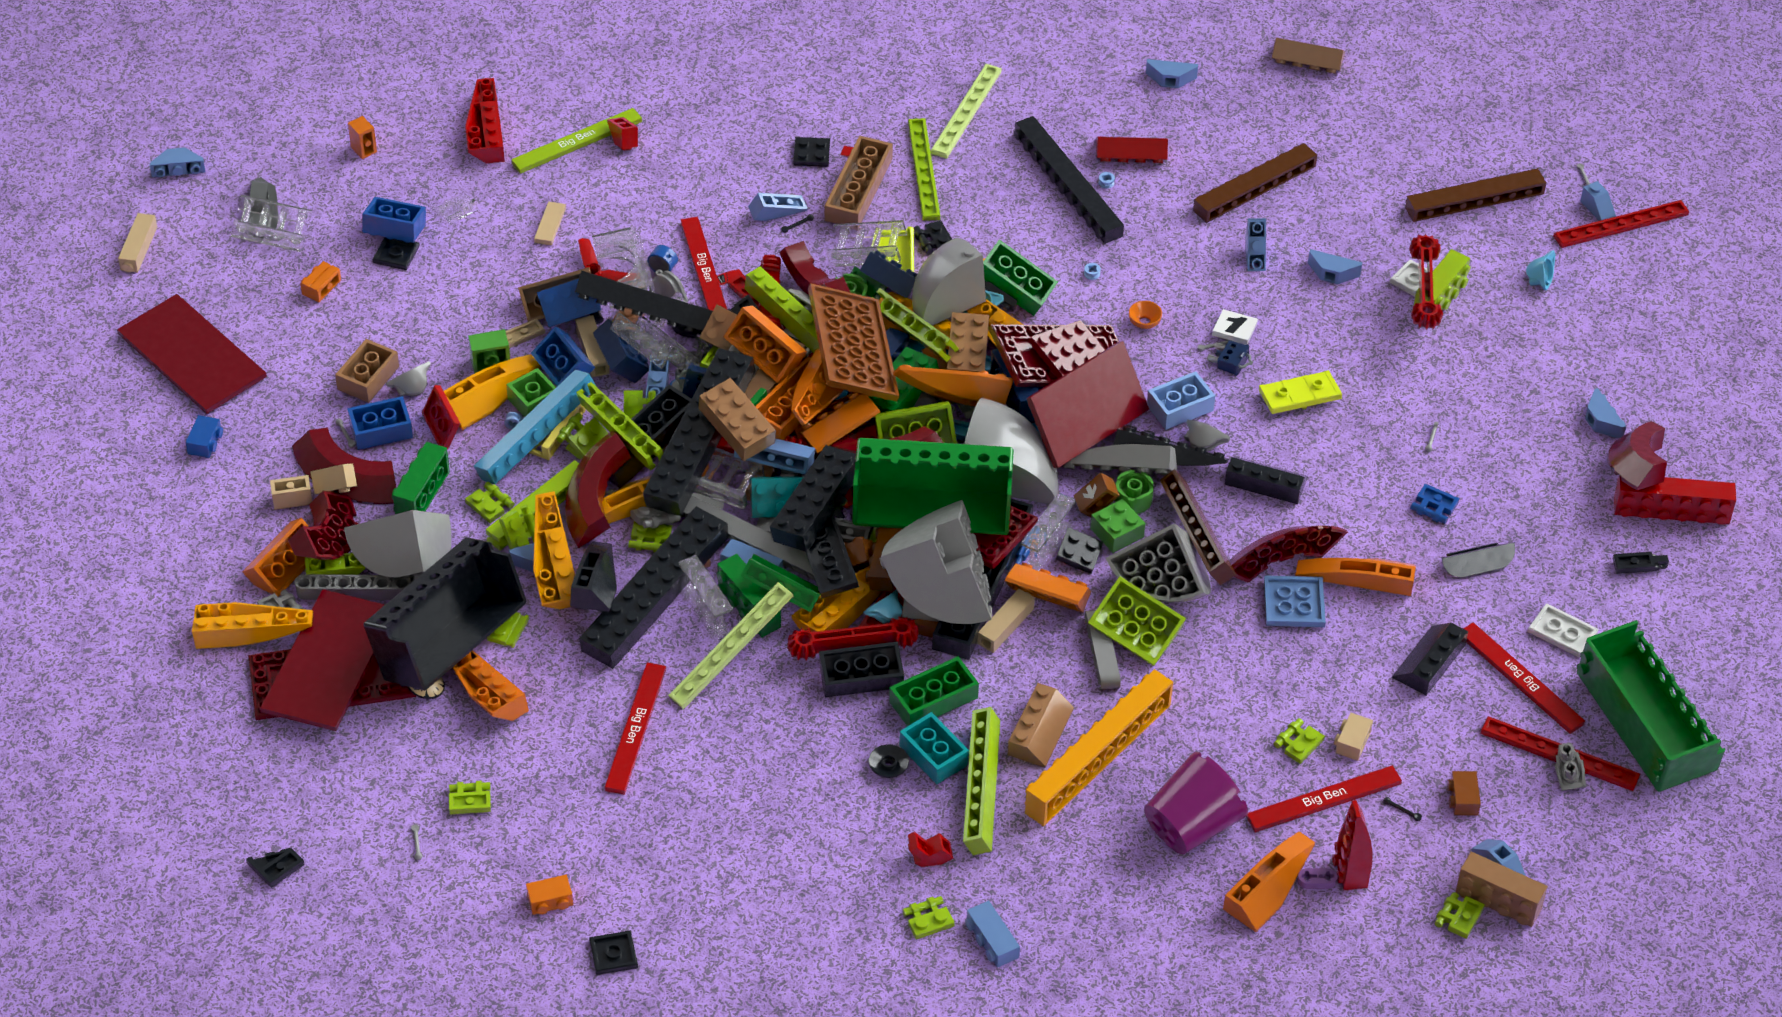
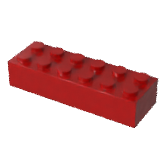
(1678, 500)

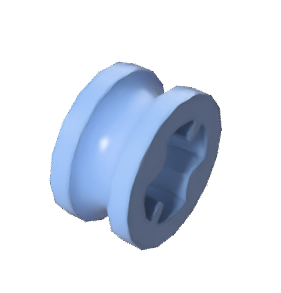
(1106, 180)
(1092, 275)
(512, 419)

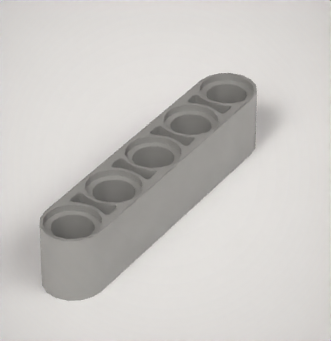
(1104, 656)

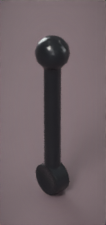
(784, 229)
(1417, 816)

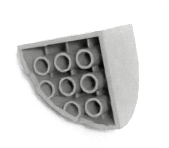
(949, 282)
(401, 542)
(1164, 566)

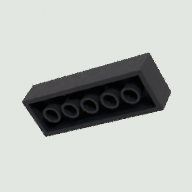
(659, 422)
(815, 499)

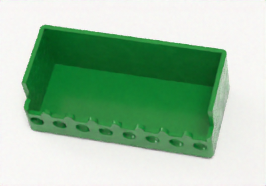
(910, 479)
(1646, 709)

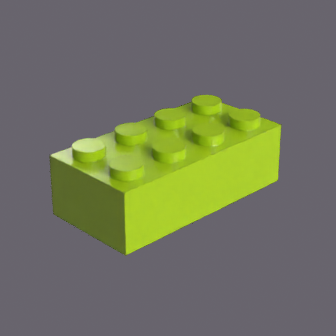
(1448, 279)

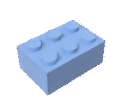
(1180, 400)

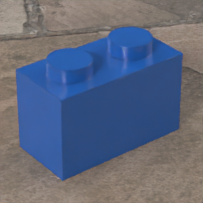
(204, 436)

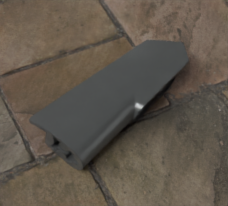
(264, 190)

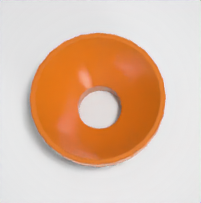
(1147, 310)

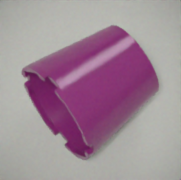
(1195, 804)

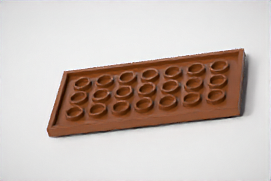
(853, 342)

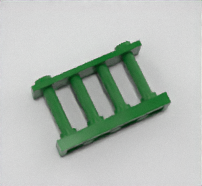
(768, 575)

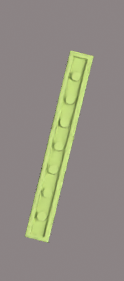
(966, 111)
(730, 645)

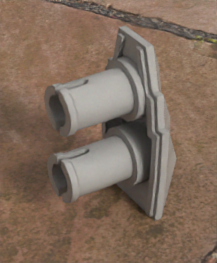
(1569, 768)

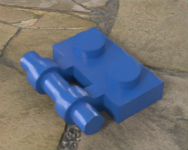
(1437, 499)

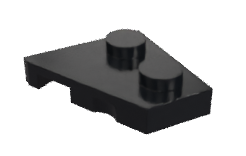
(276, 865)

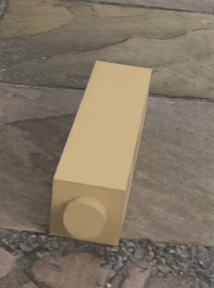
(137, 242)
(585, 327)
(1006, 620)

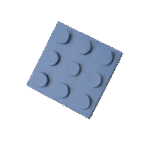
(1294, 601)

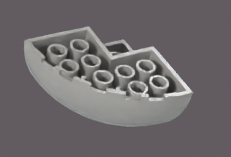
(1032, 469)
(939, 567)

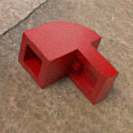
(931, 851)

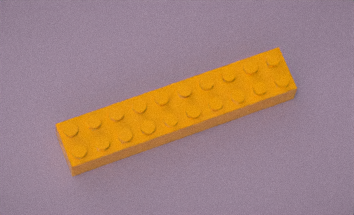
(1098, 747)

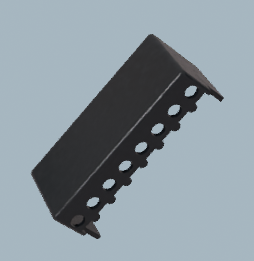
(444, 614)

